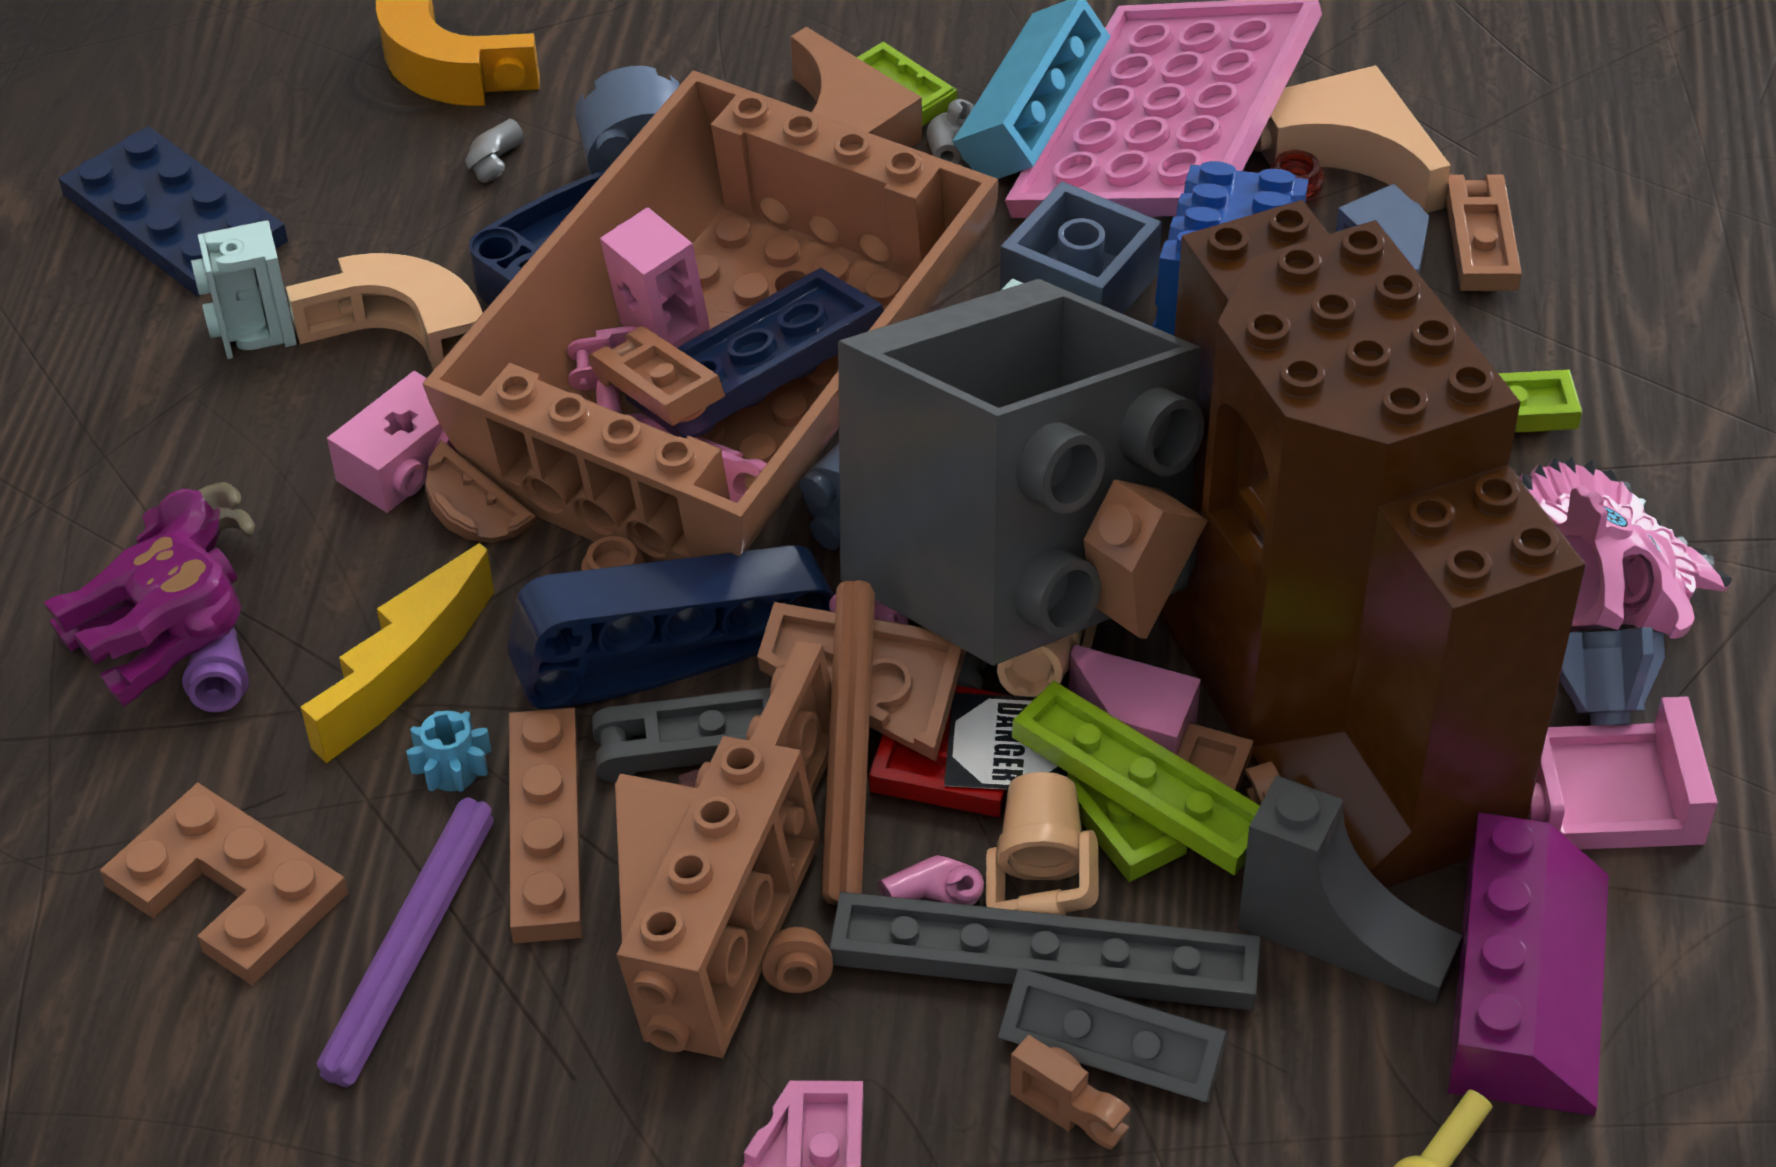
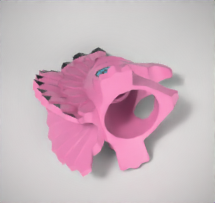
(1633, 564)

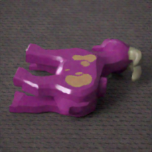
(158, 592)

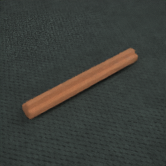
(848, 741)

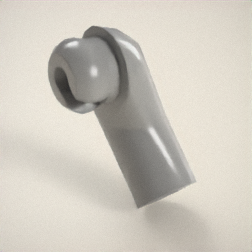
(944, 129)
(488, 146)

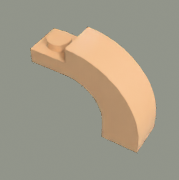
(389, 294)

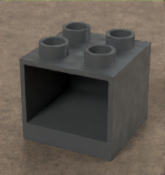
(988, 449)

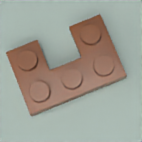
(276, 883)

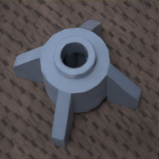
(1611, 672)

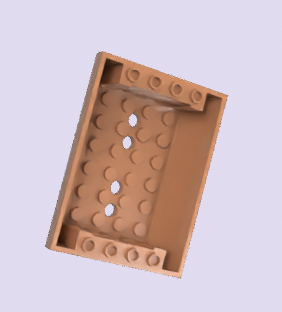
(764, 204)

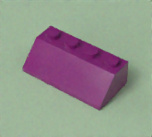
(1530, 969)

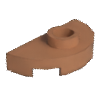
(471, 501)

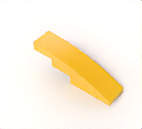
(388, 667)

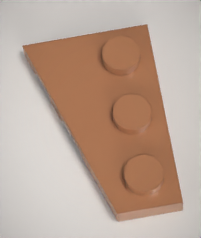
(910, 673)

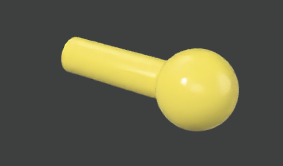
(1453, 1133)

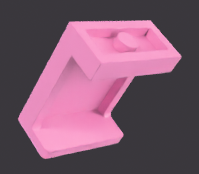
(1627, 782)

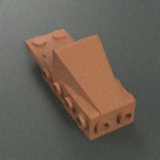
(720, 863)

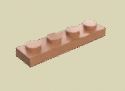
(544, 826)

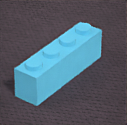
(1032, 89)

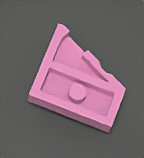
(812, 1127)

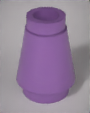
(216, 675)

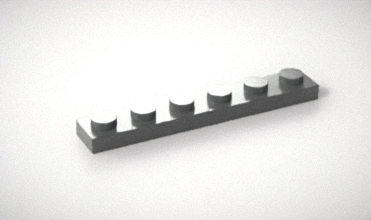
(1084, 951)

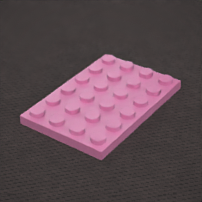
(1170, 95)

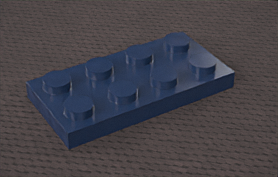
(161, 201)
(774, 344)

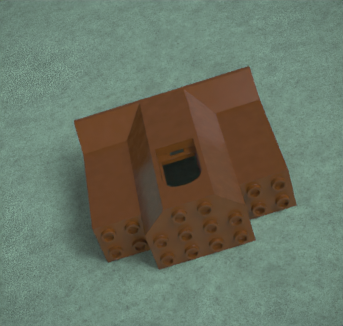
(1406, 578)

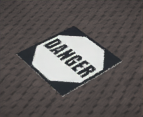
(982, 743)

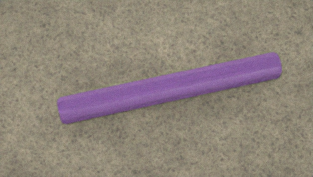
(405, 943)

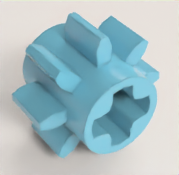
(449, 751)

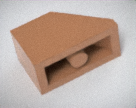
(1139, 551)

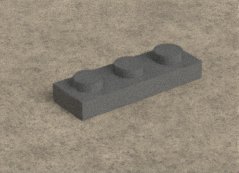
(1115, 1034)

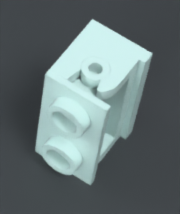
(245, 288)

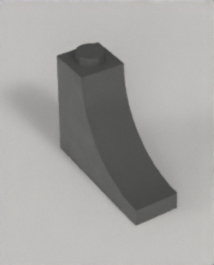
(1321, 899)

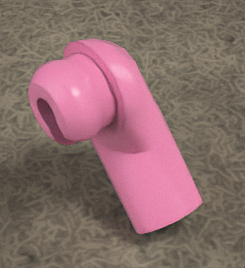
(935, 880)

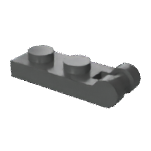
(676, 731)

